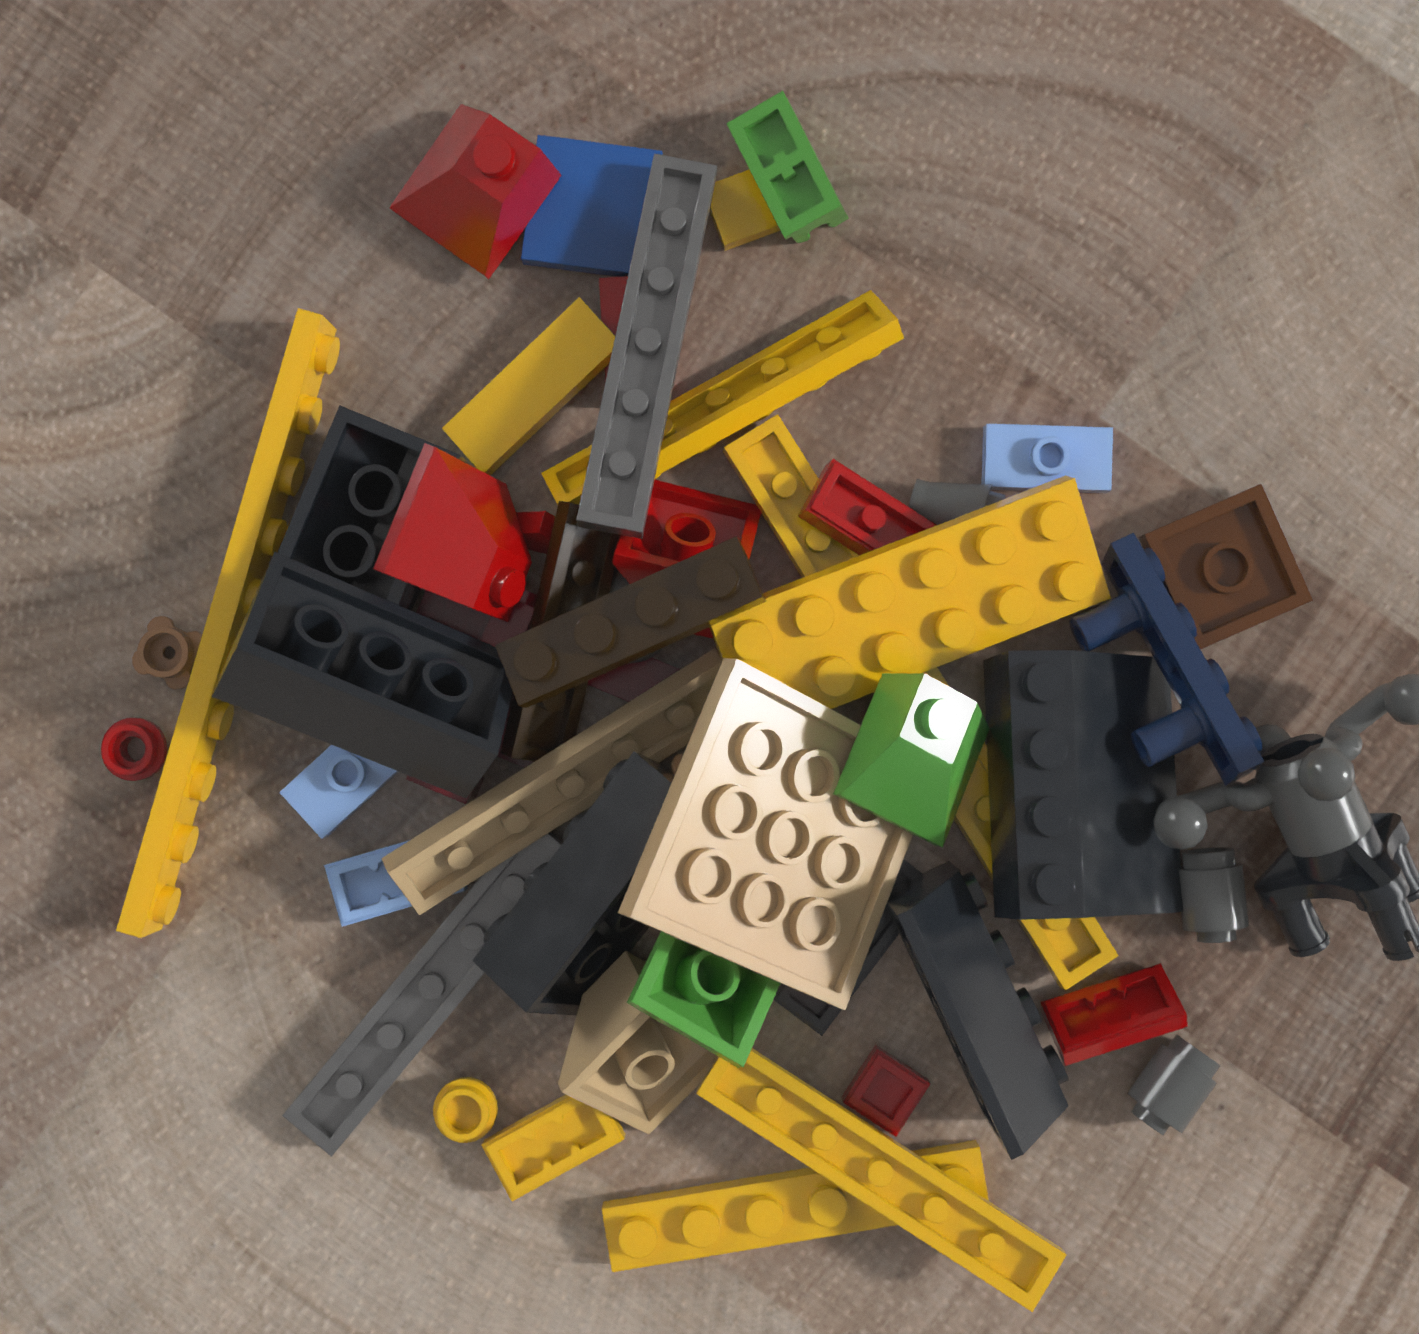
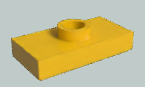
(549, 1144)

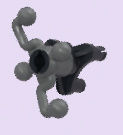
(1328, 831)

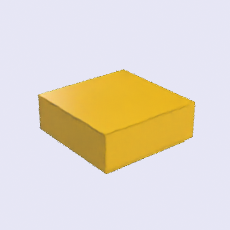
(740, 211)

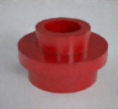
(115, 749)

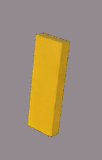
(532, 388)

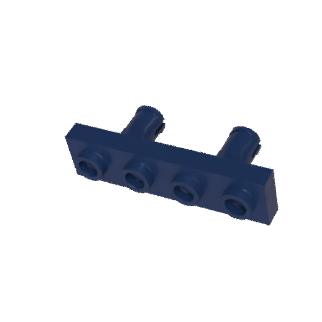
(1169, 634)

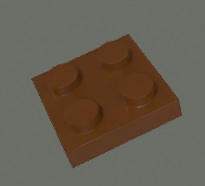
(1229, 565)

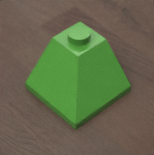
(914, 754)
(704, 998)

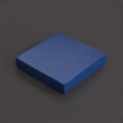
(593, 208)

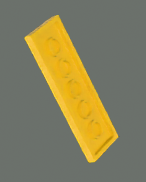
(924, 597)

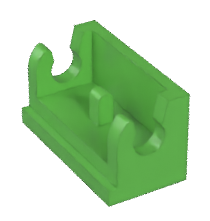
(786, 168)

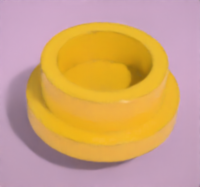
(465, 1109)

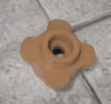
(151, 649)

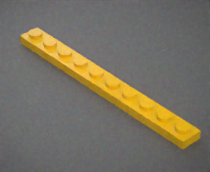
(779, 485)
(254, 539)

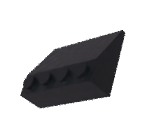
(1070, 789)

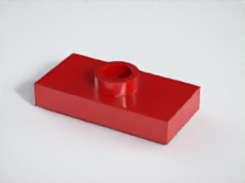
(1113, 1014)

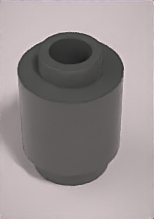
(1213, 894)
(1173, 1086)

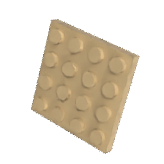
(758, 847)

